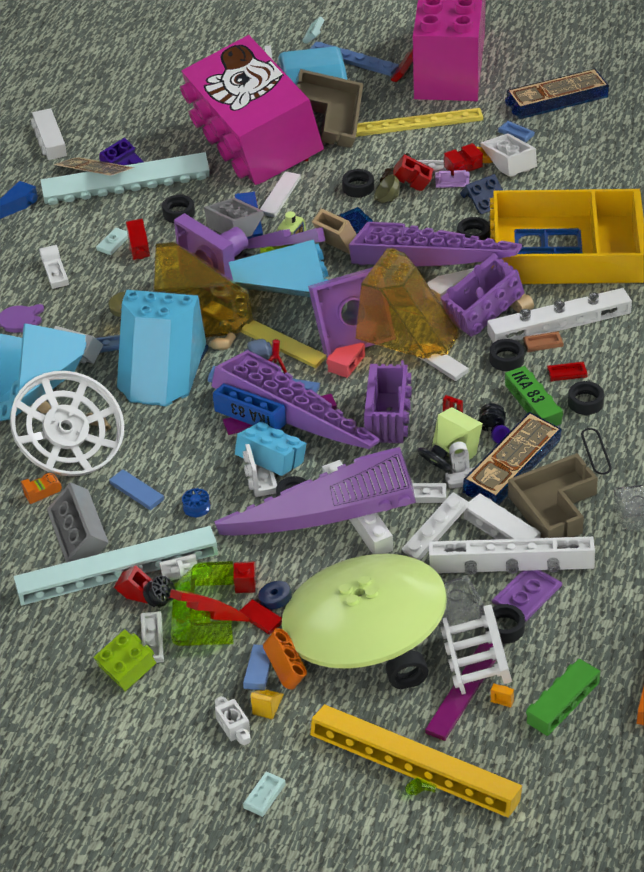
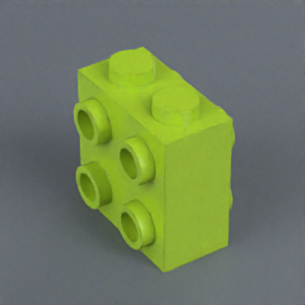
(125, 659)

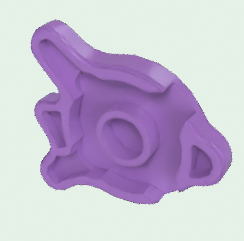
(16, 316)

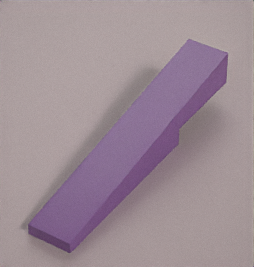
(284, 237)

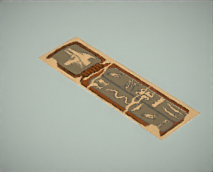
(94, 166)

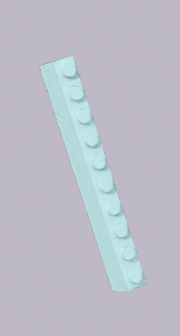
(145, 174)
(108, 566)

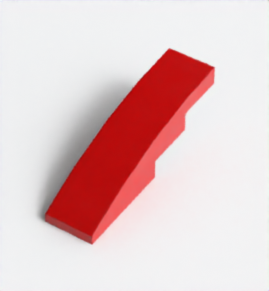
(216, 608)

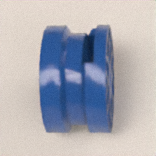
(196, 504)

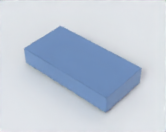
(517, 131)

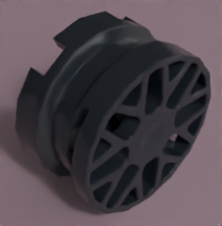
(491, 416)
(158, 592)

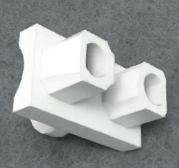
(177, 567)

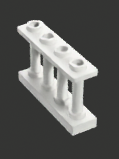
(495, 652)

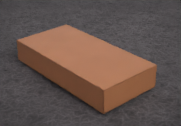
(543, 341)

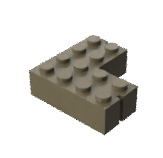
(337, 100)
(548, 496)

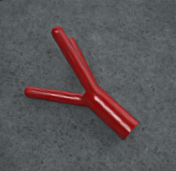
(275, 354)

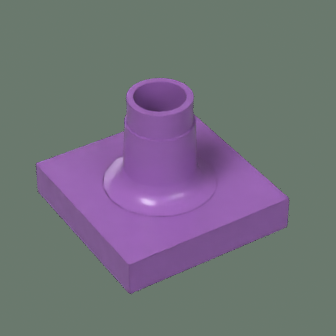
(208, 245)
(327, 303)

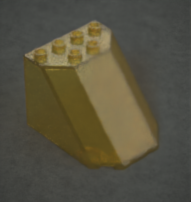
(222, 301)
(402, 311)

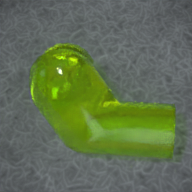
(419, 786)

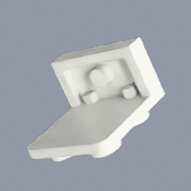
(261, 480)

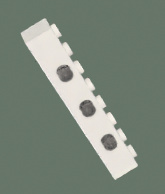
(560, 315)
(512, 555)

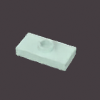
(313, 30)
(112, 241)
(264, 794)

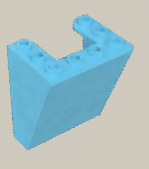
(282, 270)

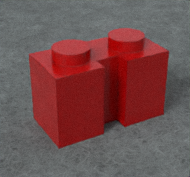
(467, 159)
(413, 172)

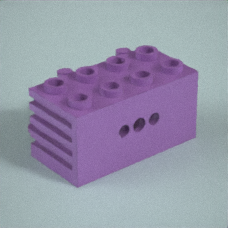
(485, 295)
(388, 389)

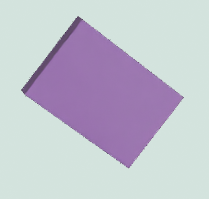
(528, 591)

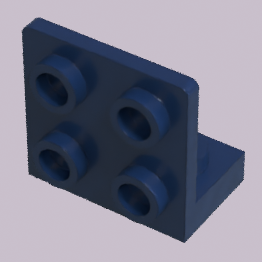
(481, 192)

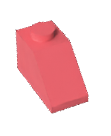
(345, 359)

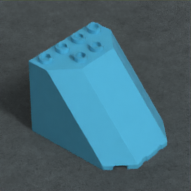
(159, 346)
(34, 354)

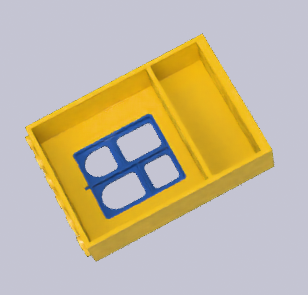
(606, 228)

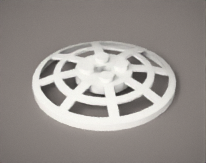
(70, 415)

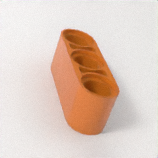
(284, 659)

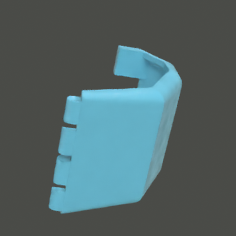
(318, 60)

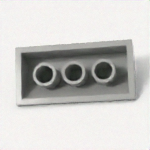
(233, 213)
(77, 523)

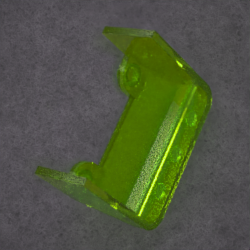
(195, 627)

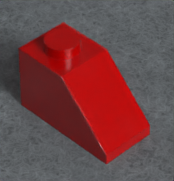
(137, 239)
(245, 577)
(131, 584)

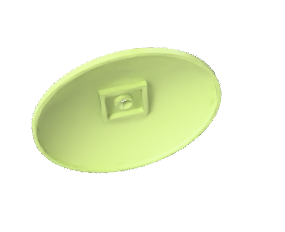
(342, 630)

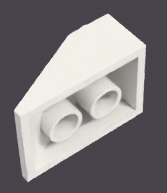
(510, 154)

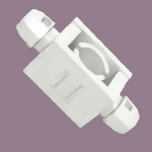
(234, 730)

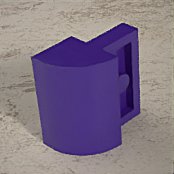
(120, 153)

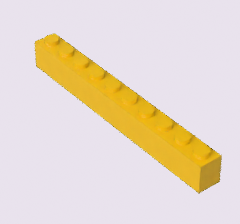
(416, 760)

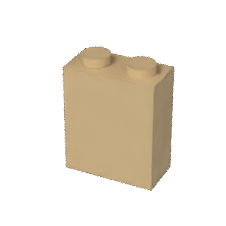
(337, 230)

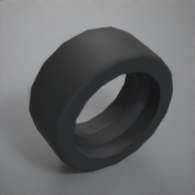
(358, 190)
(177, 201)
(474, 223)
(506, 364)
(582, 407)
(514, 613)
(411, 678)

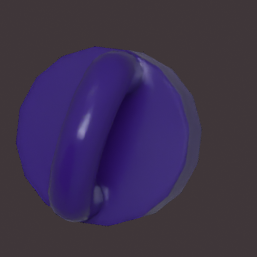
(499, 433)

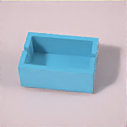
(271, 448)

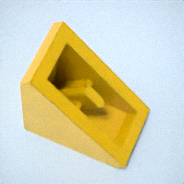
(265, 703)

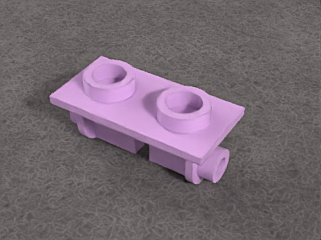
(444, 179)

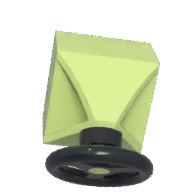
(450, 428)

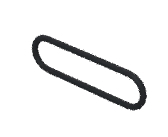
(582, 435)

